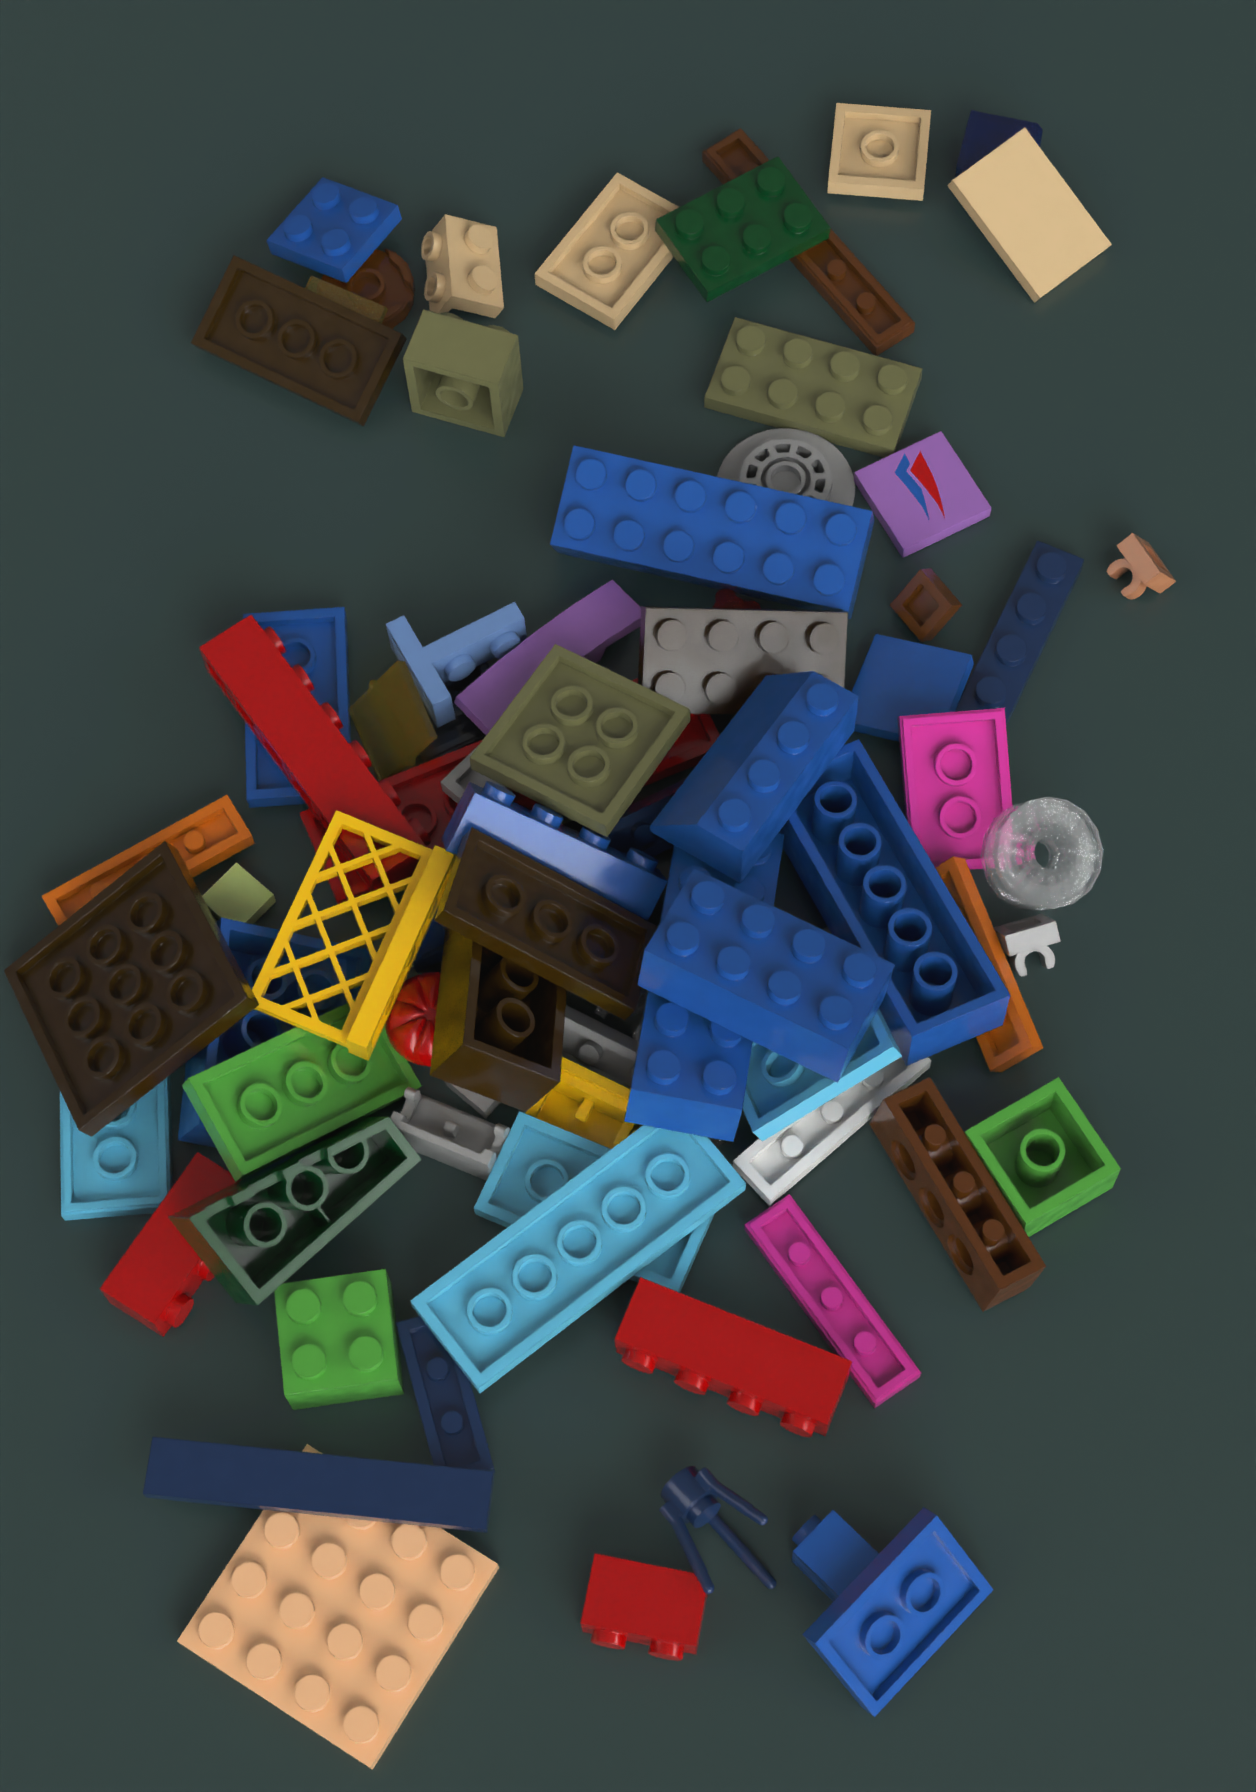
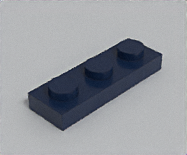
(444, 1400)

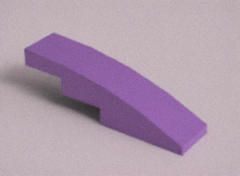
(581, 628)

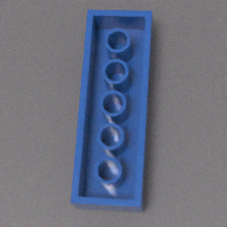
(712, 531)
(890, 900)
(686, 1067)

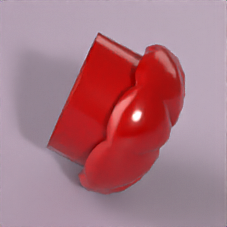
(414, 1017)

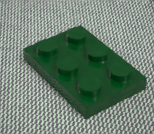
(742, 229)

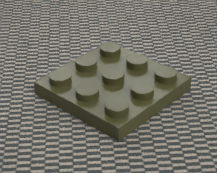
(580, 739)

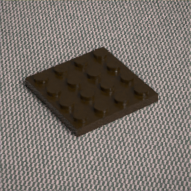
(129, 988)

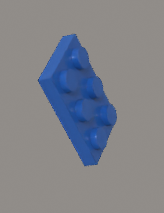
(898, 1611)

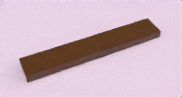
(828, 265)

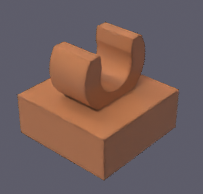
(1145, 567)

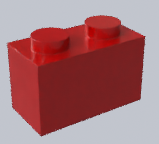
(643, 1606)

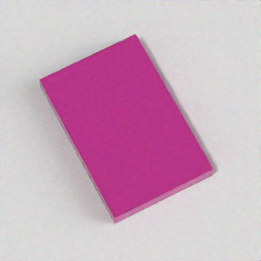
(954, 779)

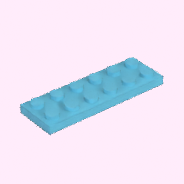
(575, 1249)

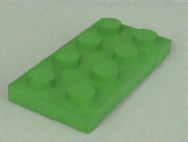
(293, 1094)

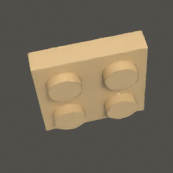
(879, 151)

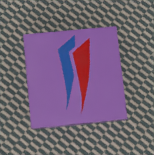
(922, 494)

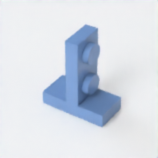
(454, 654)

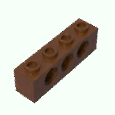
(956, 1194)

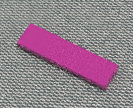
(832, 1300)

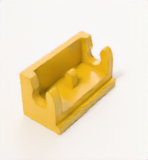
(586, 1106)

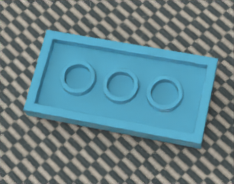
(541, 1160)

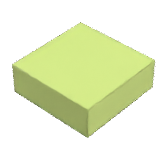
(238, 896)

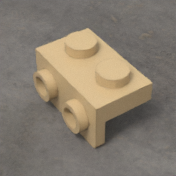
(463, 267)

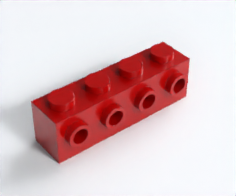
(732, 1358)

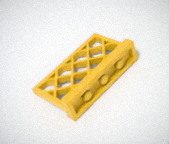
(397, 949)

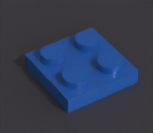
(334, 229)

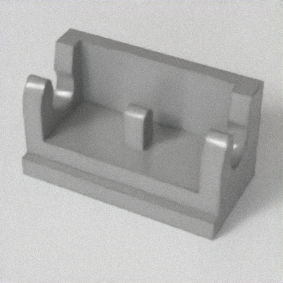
(450, 1134)

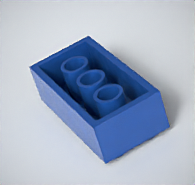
(765, 974)

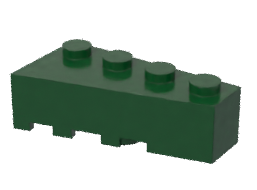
(287, 1212)

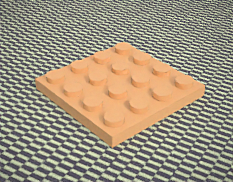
(339, 1619)

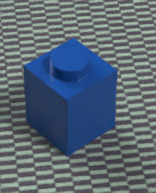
(831, 1553)

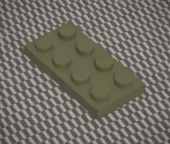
(813, 387)

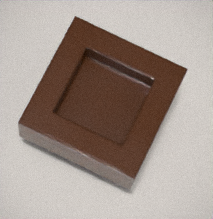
(925, 604)

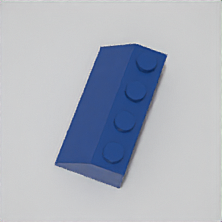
(758, 771)

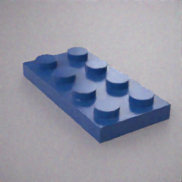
(320, 646)

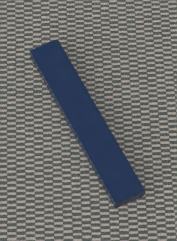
(319, 1484)

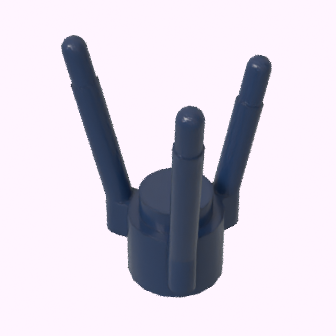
(692, 1499)

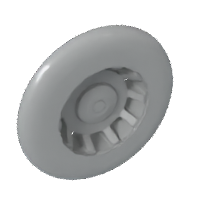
(791, 463)

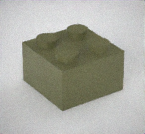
(463, 372)

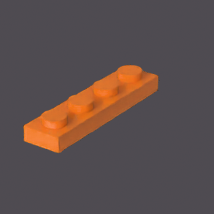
(201, 839)
(1017, 1036)

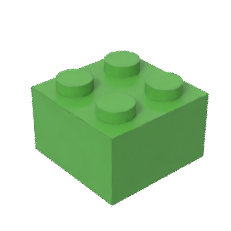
(1044, 1156)
(338, 1339)

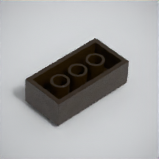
(496, 1025)

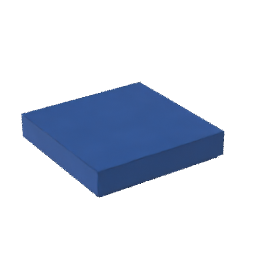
(907, 680)

